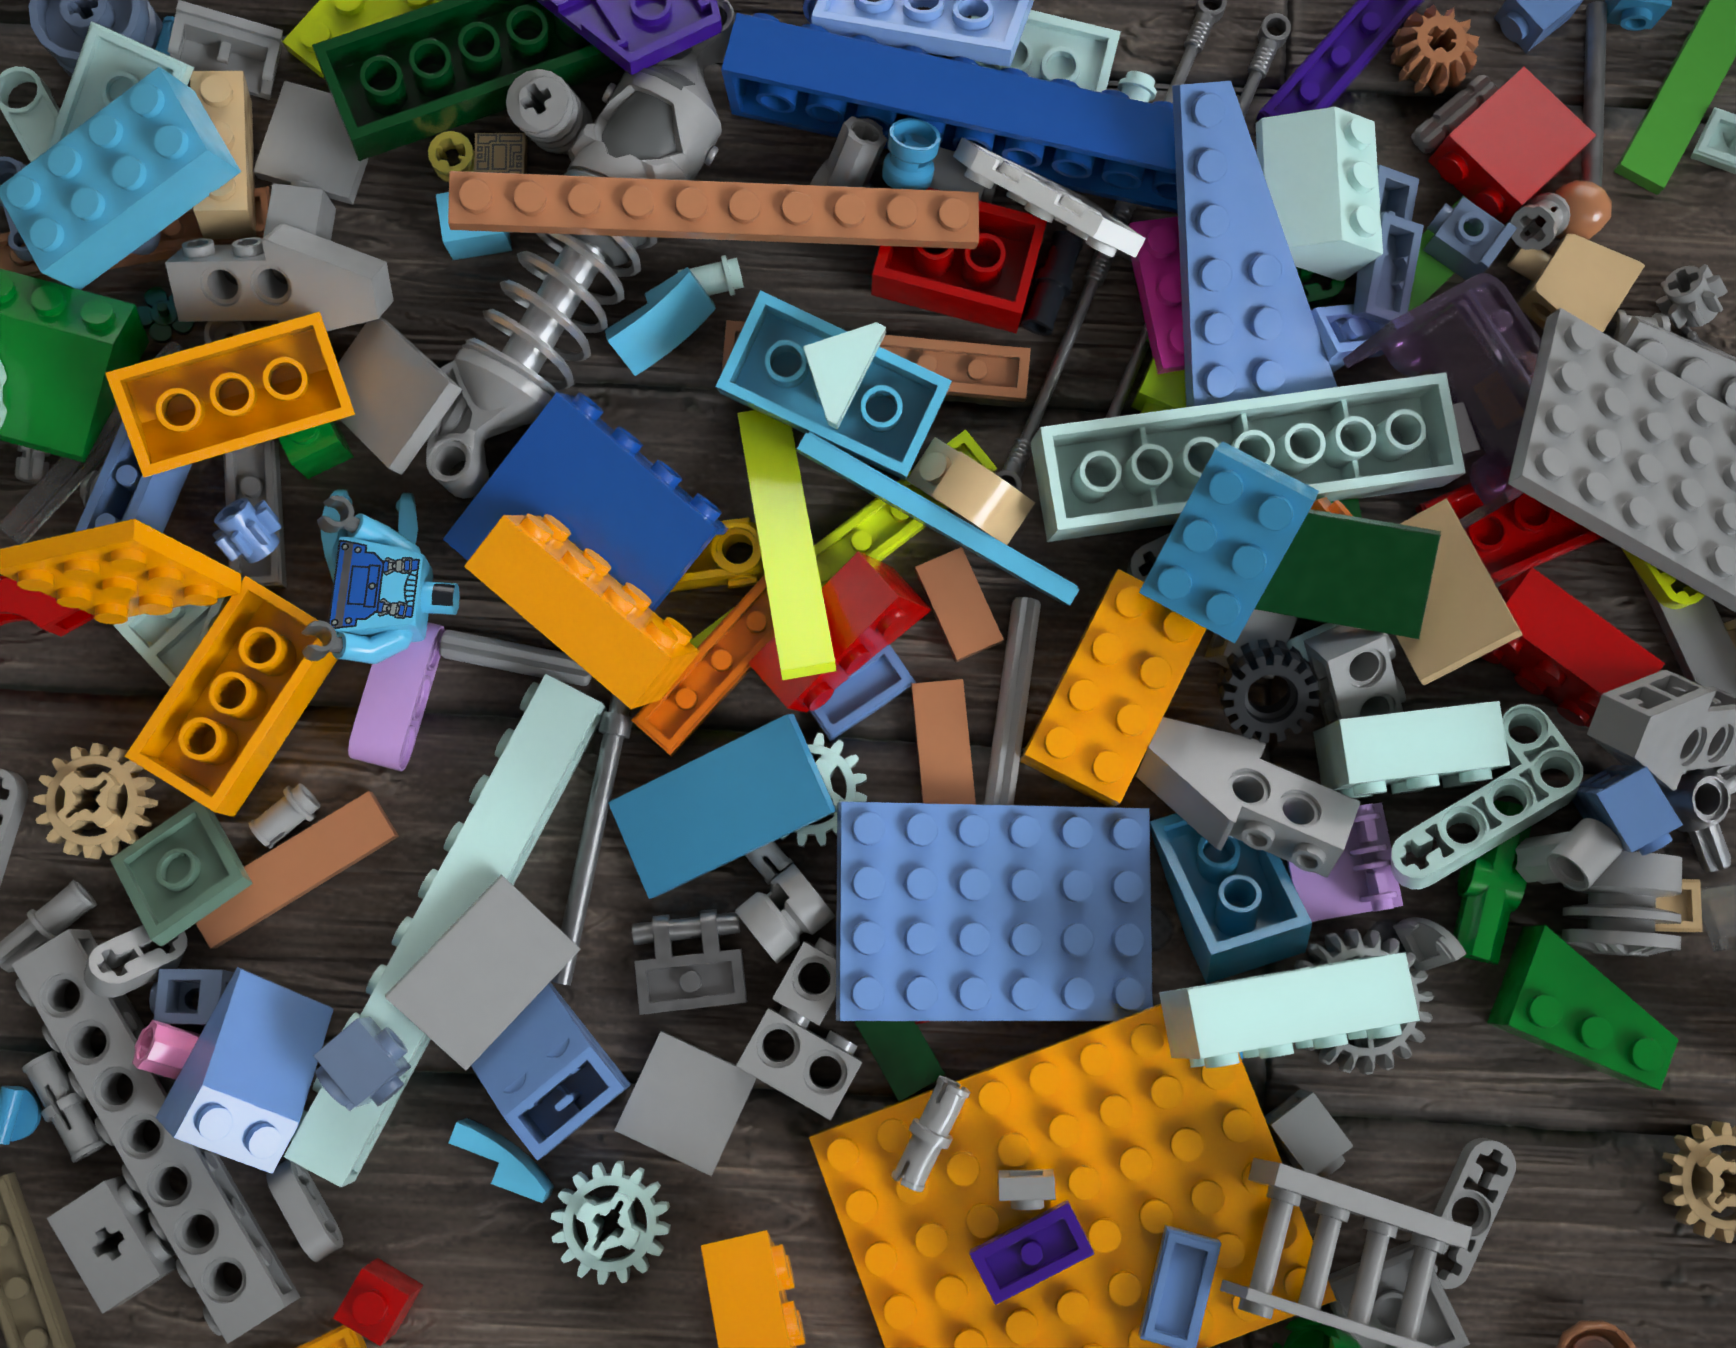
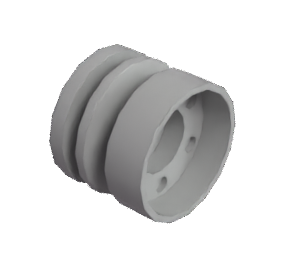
(1624, 908)

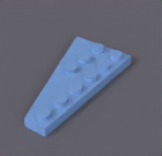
(1240, 289)

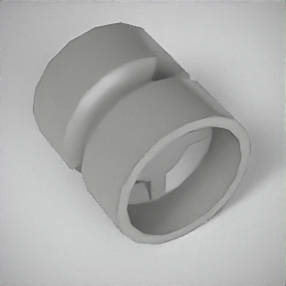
(784, 913)

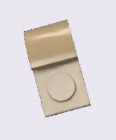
(971, 490)

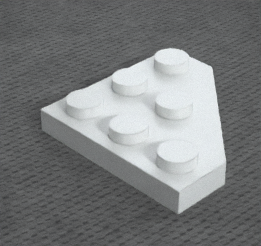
(1049, 200)

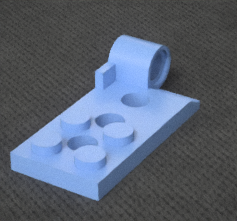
(938, 31)

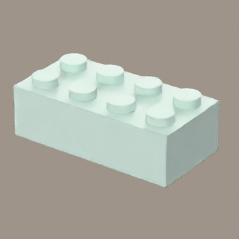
(1297, 1005)

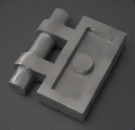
(692, 979)

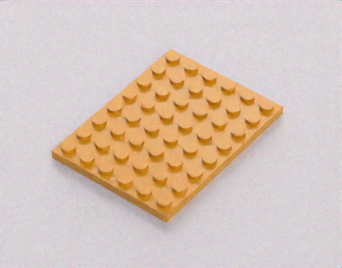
(1130, 1149)

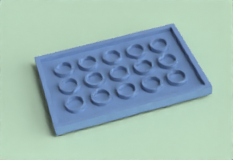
(992, 912)

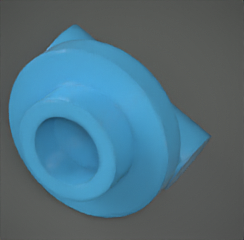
(18, 1113)

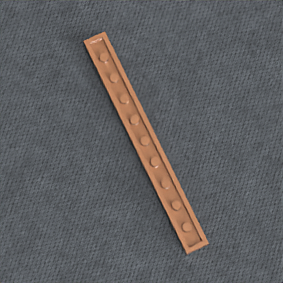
(712, 210)

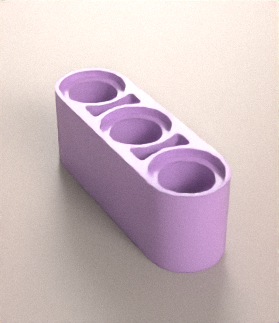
(395, 703)

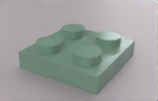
(180, 872)

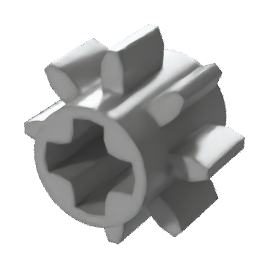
(1691, 296)

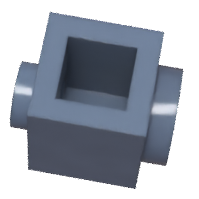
(362, 1064)

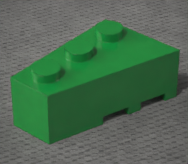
(1578, 1012)

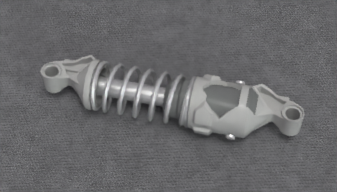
(649, 129)

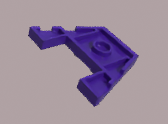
(639, 31)

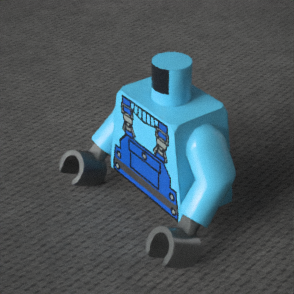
(378, 591)

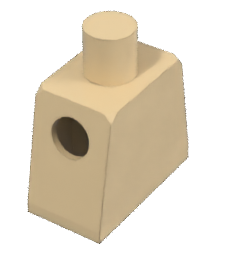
(1575, 277)

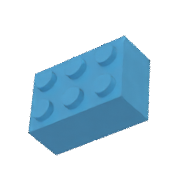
(1228, 541)

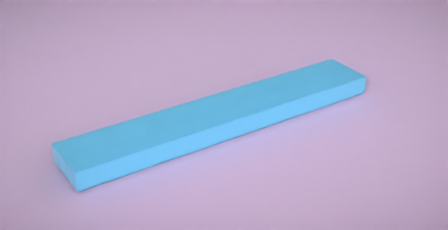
(937, 518)

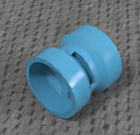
(911, 149)

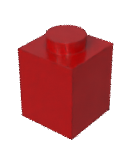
(378, 1301)

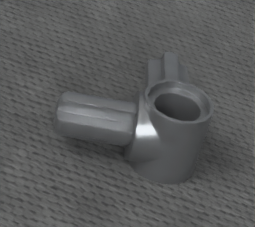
(1700, 805)

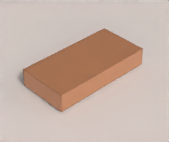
(958, 604)

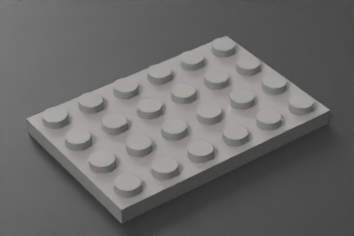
(1631, 455)

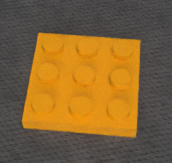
(119, 571)

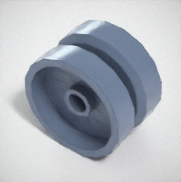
(65, 23)

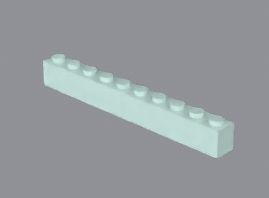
(492, 842)

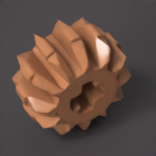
(1434, 50)

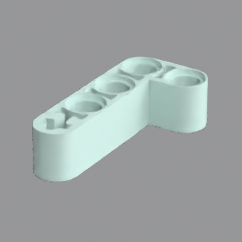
(1479, 810)

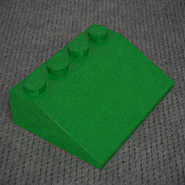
(56, 361)

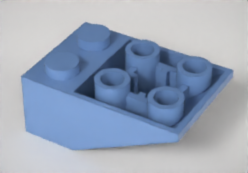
(548, 1073)

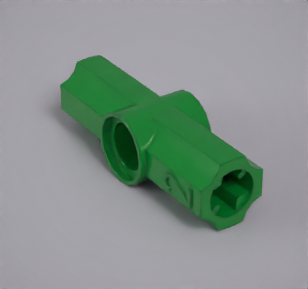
(1489, 894)

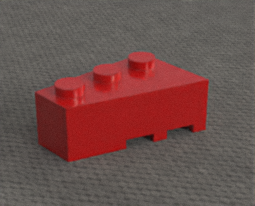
(865, 612)

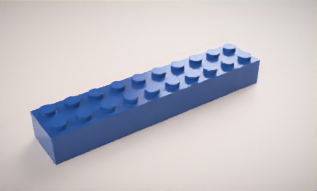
(1051, 127)

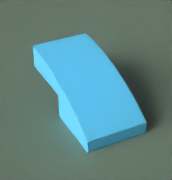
(667, 319)
(515, 1168)

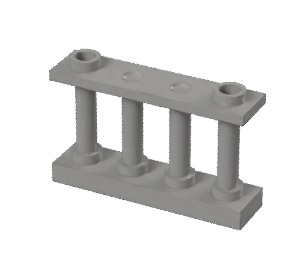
(1334, 1206)

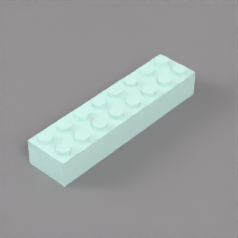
(1334, 439)

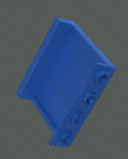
(601, 492)

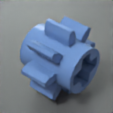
(247, 530)

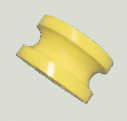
(445, 142)

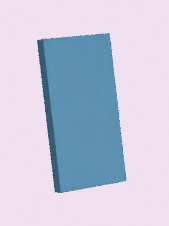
(722, 806)

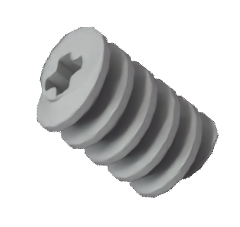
(547, 110)

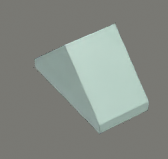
(840, 366)

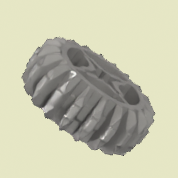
(1365, 1050)

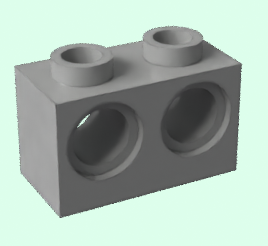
(1354, 673)
(793, 1073)

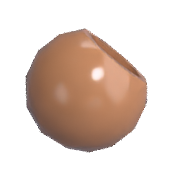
(1588, 208)

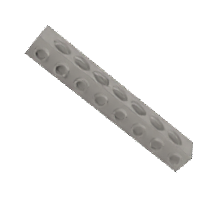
(146, 1169)

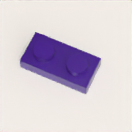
(1031, 1252)

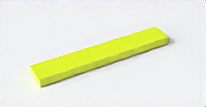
(786, 547)

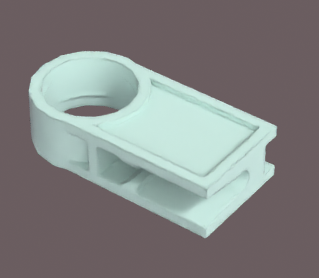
(34, 122)

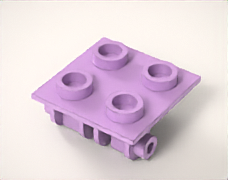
(1360, 877)

